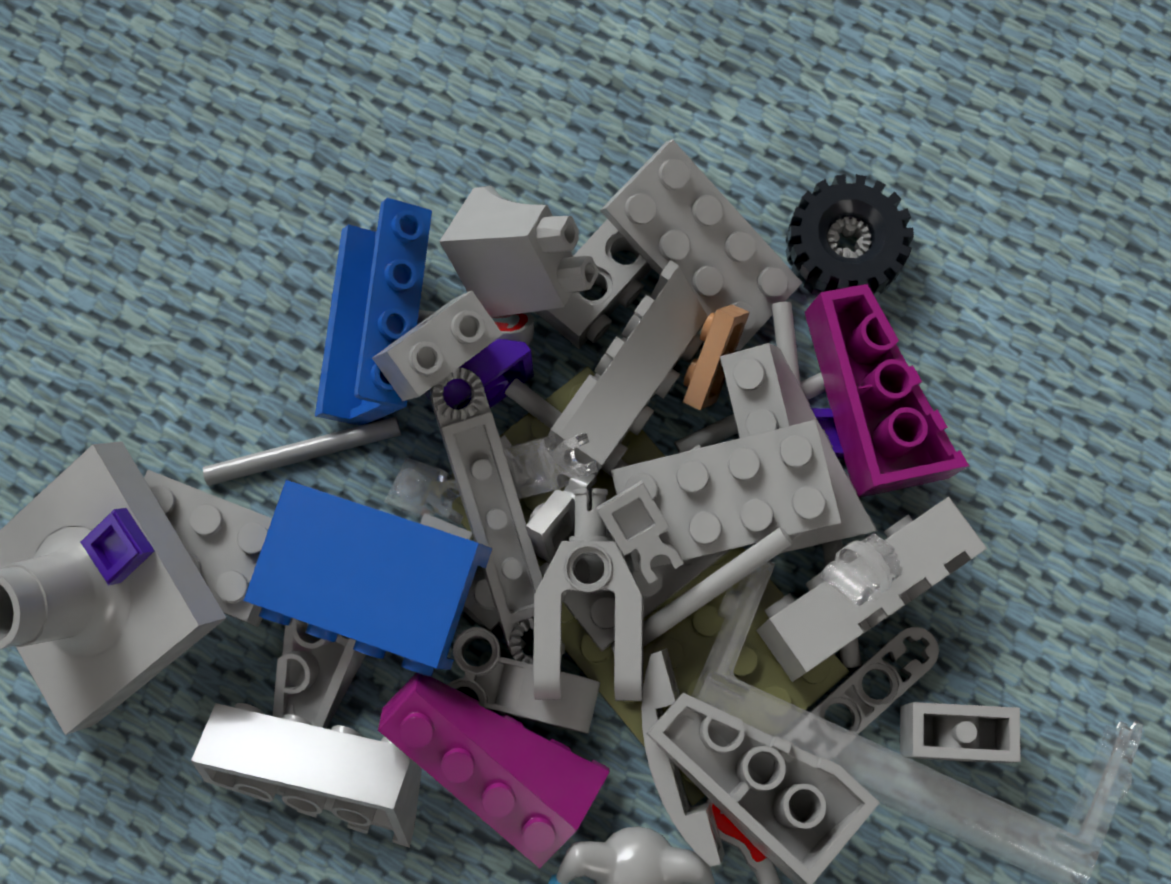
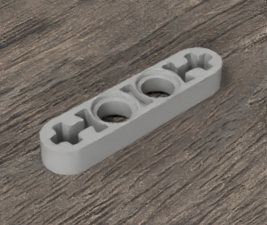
(851, 692)

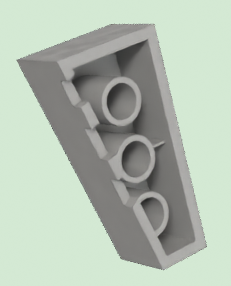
(825, 620)

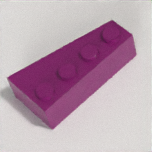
(875, 398)

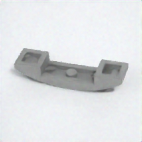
(694, 823)

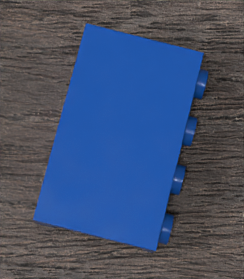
(370, 308)
(364, 577)

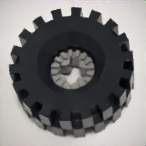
(852, 211)

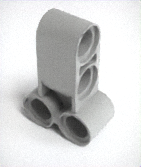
(508, 687)

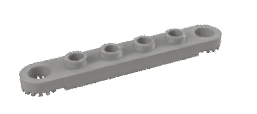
(491, 507)

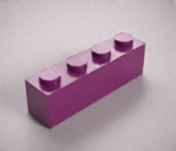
(505, 774)

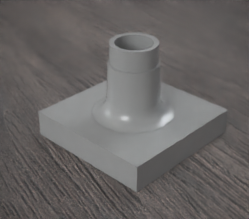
(76, 633)

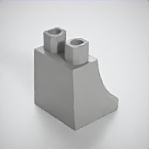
(516, 254)

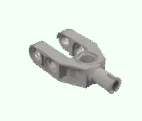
(562, 578)

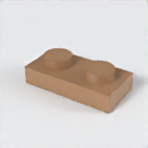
(720, 337)

